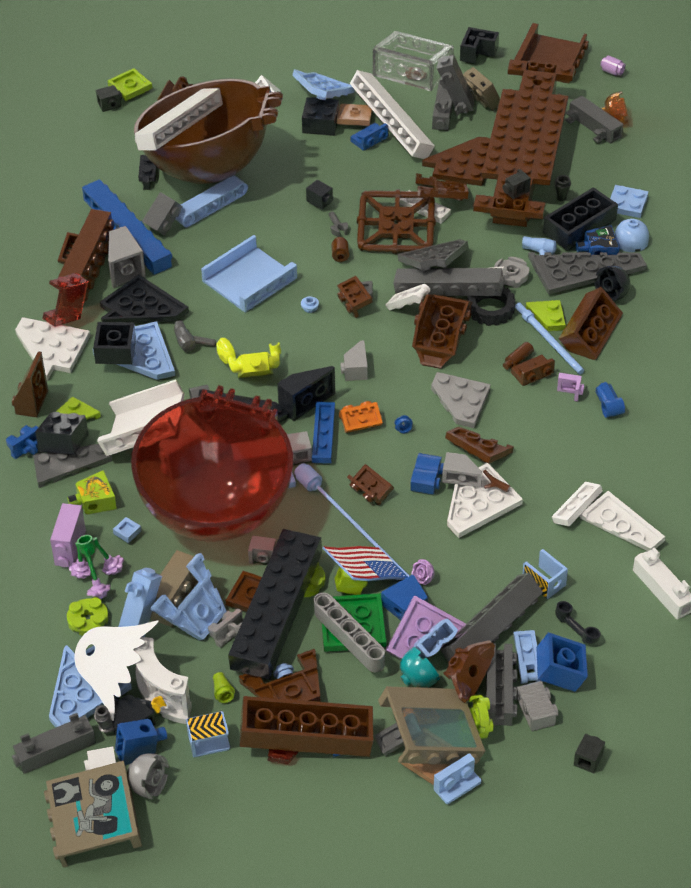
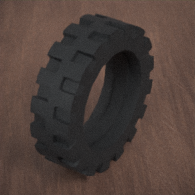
(497, 316)

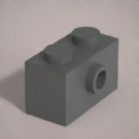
(162, 214)

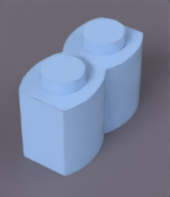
(437, 636)

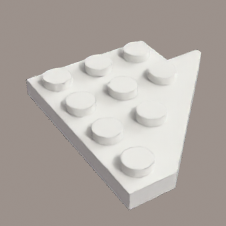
(59, 344)
(476, 506)

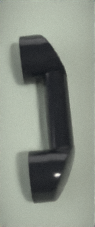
(563, 613)

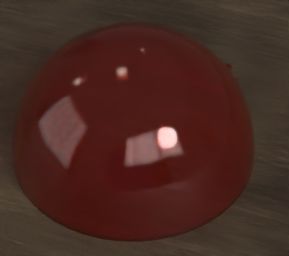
(213, 466)

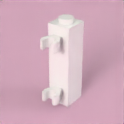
(663, 583)

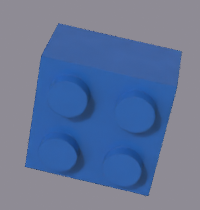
(561, 662)

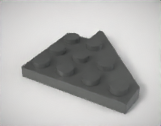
(436, 255)

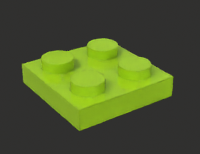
(130, 84)

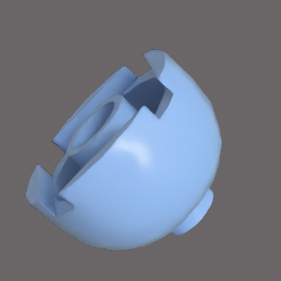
(632, 235)

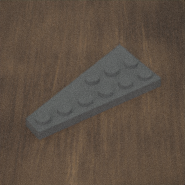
(579, 268)

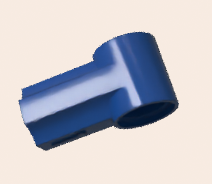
(610, 403)

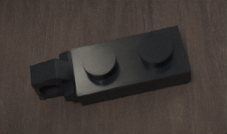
(147, 172)

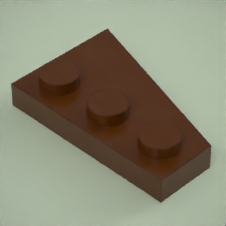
(484, 449)

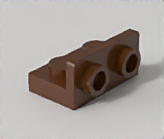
(354, 295)
(533, 369)

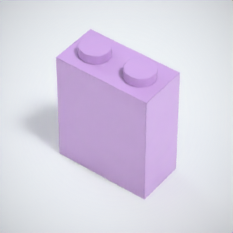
(67, 530)

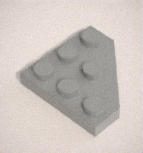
(461, 397)

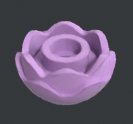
(423, 571)

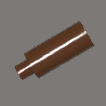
(518, 355)

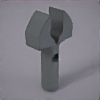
(337, 225)

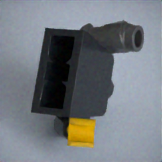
(128, 710)

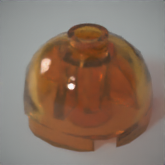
(616, 107)

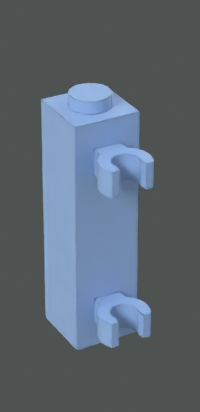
(140, 597)

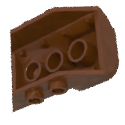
(439, 328)

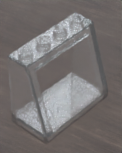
(408, 68)

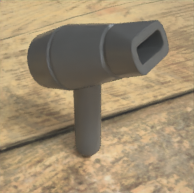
(187, 340)

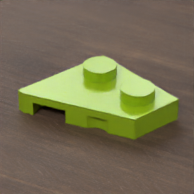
(548, 314)

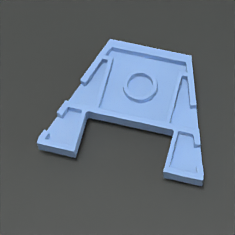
(199, 608)

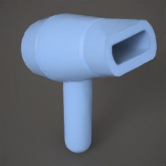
(539, 245)

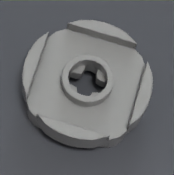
(520, 269)

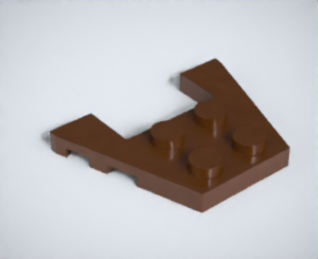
(441, 189)
(296, 686)

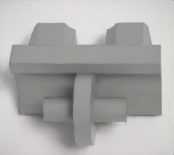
(227, 628)

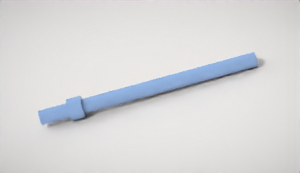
(530, 318)

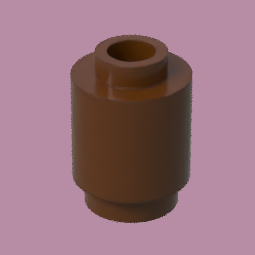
(340, 249)

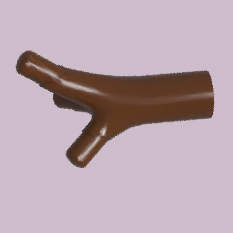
(495, 482)

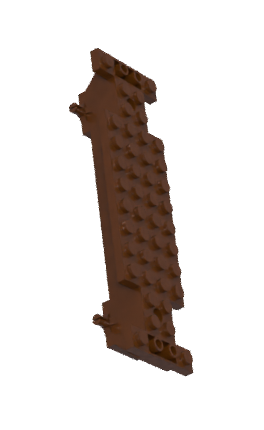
(525, 139)

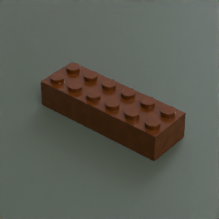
(90, 248)
(306, 726)

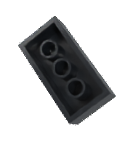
(579, 215)

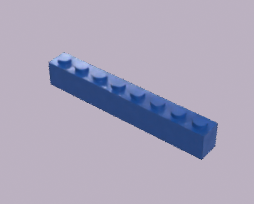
(100, 197)

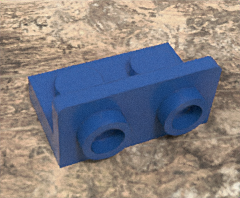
(370, 136)

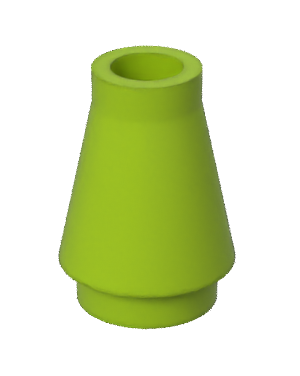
(223, 689)

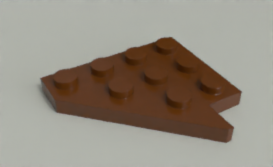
(461, 162)

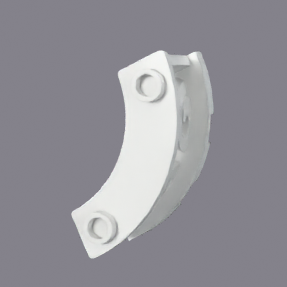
(156, 681)

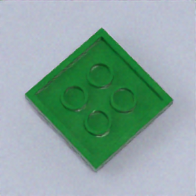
(366, 611)

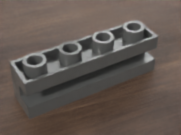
(500, 686)

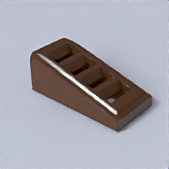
(70, 238)

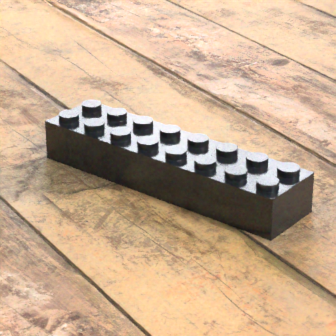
(275, 604)

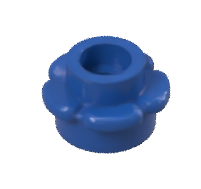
(403, 428)

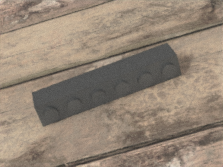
(452, 281)
(496, 615)

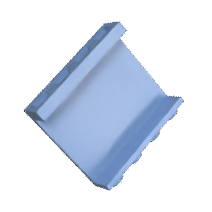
(247, 275)

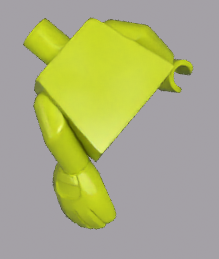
(249, 364)

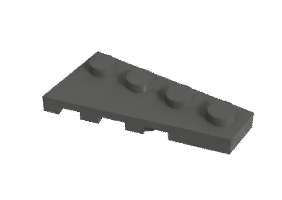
(56, 465)

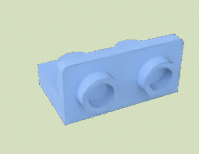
(456, 779)

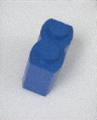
(426, 473)

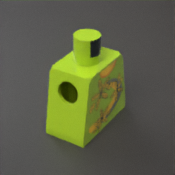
(94, 494)

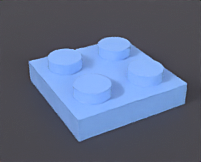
(629, 200)

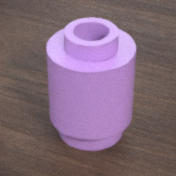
(613, 65)

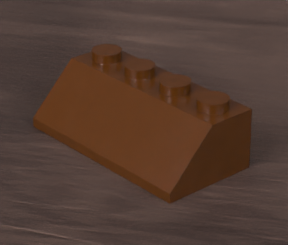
(591, 324)

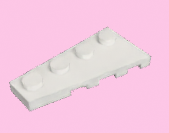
(623, 522)

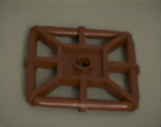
(388, 214)

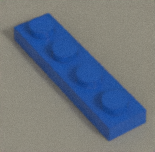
(323, 432)

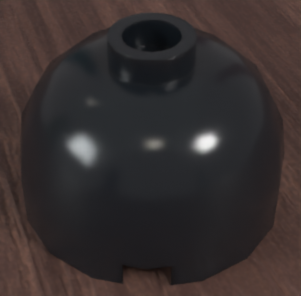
(614, 281)

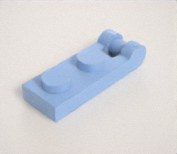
(526, 652)

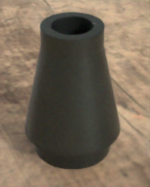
(562, 187)

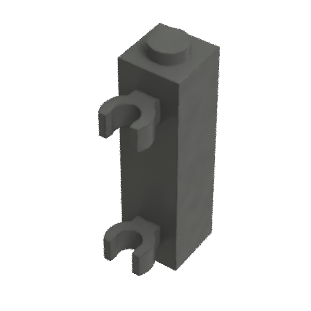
(456, 85)
(442, 109)
(595, 119)
(53, 744)

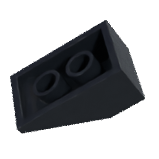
(302, 390)

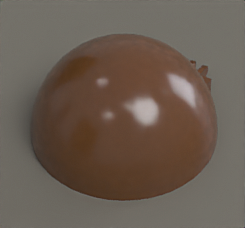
(221, 140)

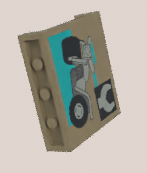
(91, 810)

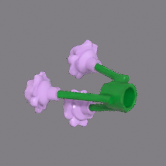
(86, 545)

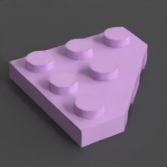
(415, 624)

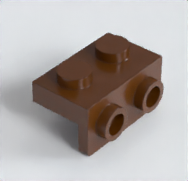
(371, 484)

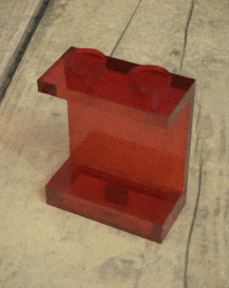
(70, 299)

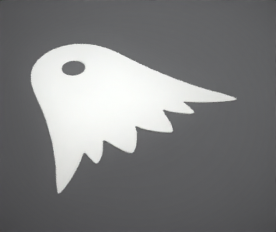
(109, 661)

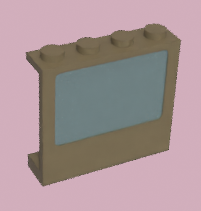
(433, 725)

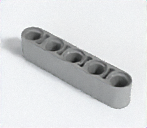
(349, 632)

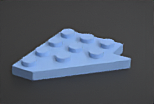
(322, 85)
(150, 353)
(73, 692)

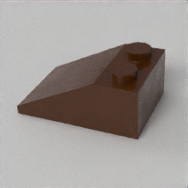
(32, 389)

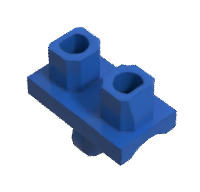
(25, 443)

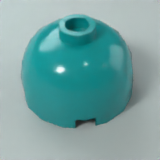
(417, 670)

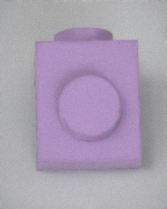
(570, 384)

